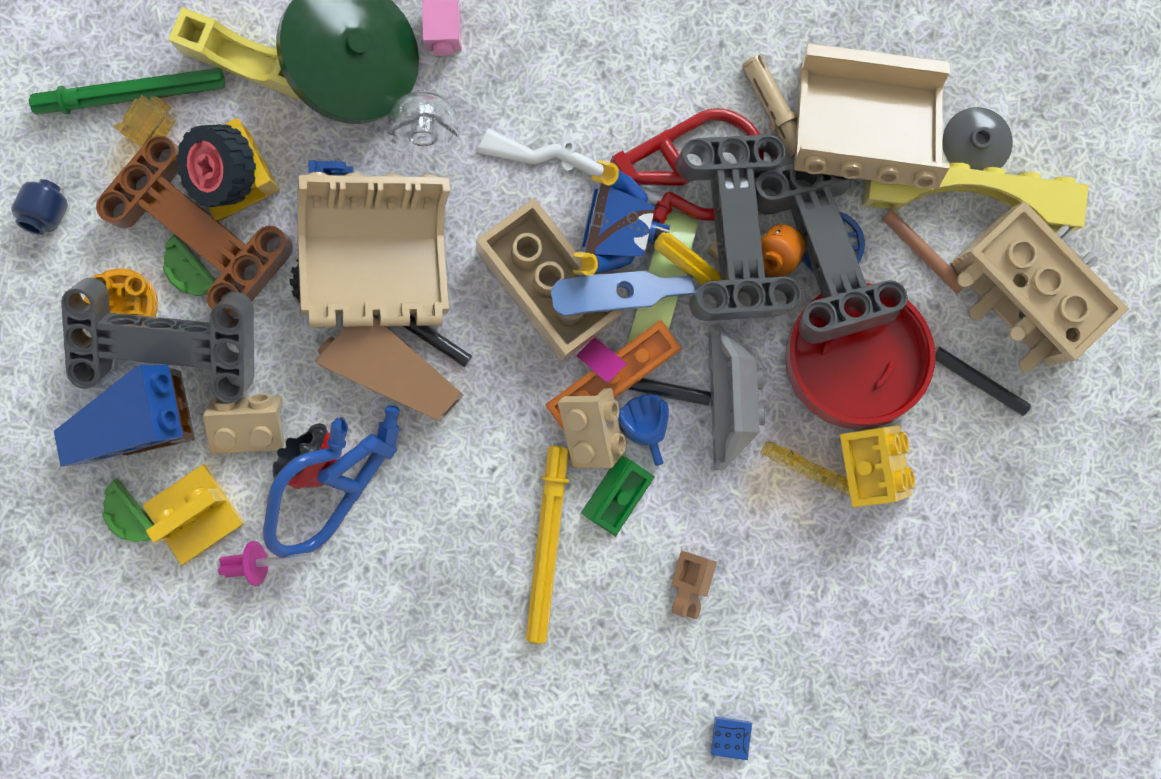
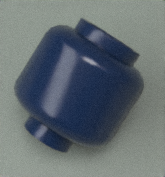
(39, 206)

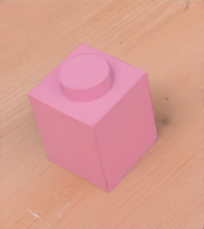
(441, 26)

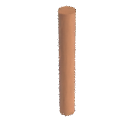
(923, 250)

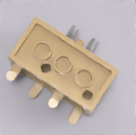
(1032, 270)

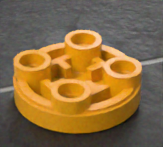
(128, 292)

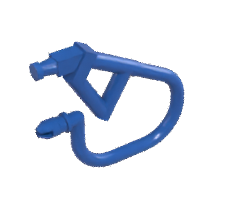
(380, 446)

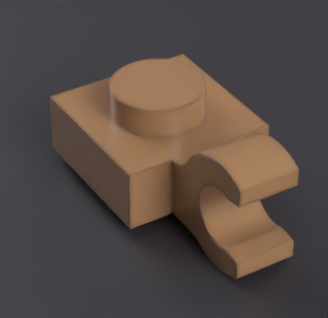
(693, 578)

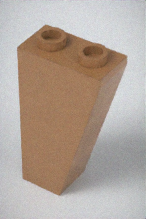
(389, 367)

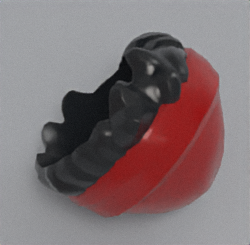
(310, 441)

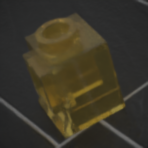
(145, 120)

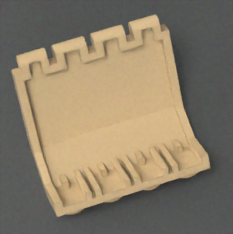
(372, 249)

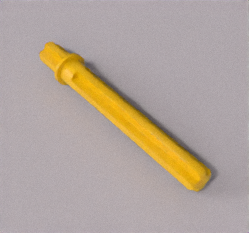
(547, 544)

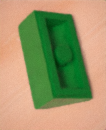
(617, 495)

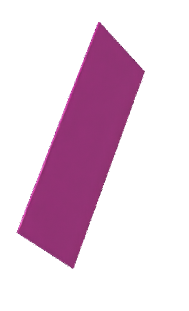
(601, 360)

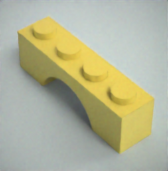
(224, 49)

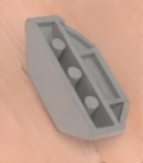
(733, 396)

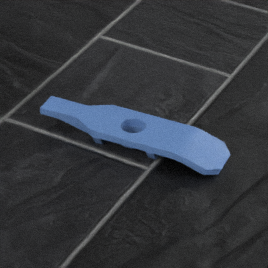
(599, 292)

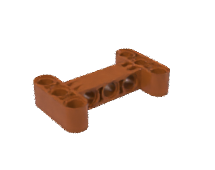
(191, 223)

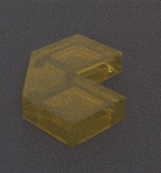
(802, 466)

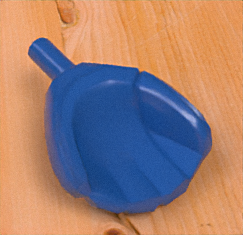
(645, 422)

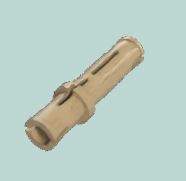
(770, 96)

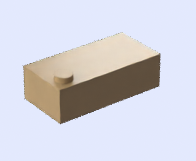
(528, 259)

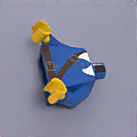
(616, 223)

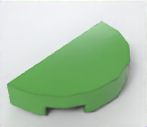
(185, 269)
(124, 514)

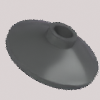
(961, 142)

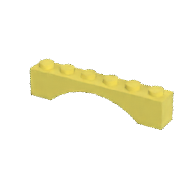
(1055, 201)

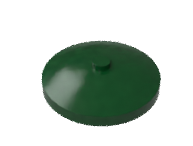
(347, 56)

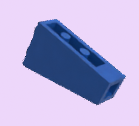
(122, 419)

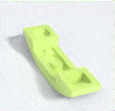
(684, 229)

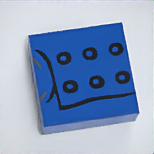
(731, 738)

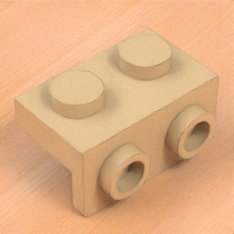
(244, 426)
(592, 429)

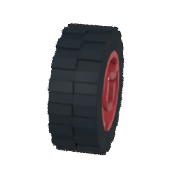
(216, 165)

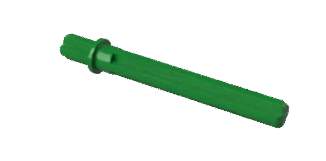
(125, 91)

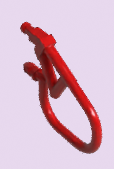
(671, 178)

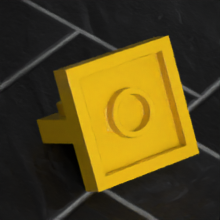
(192, 515)

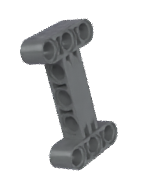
(737, 226)
(829, 255)
(157, 340)

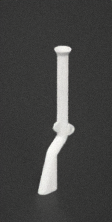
(502, 147)

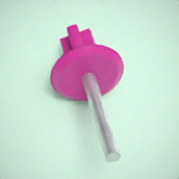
(254, 563)

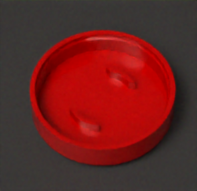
(863, 375)

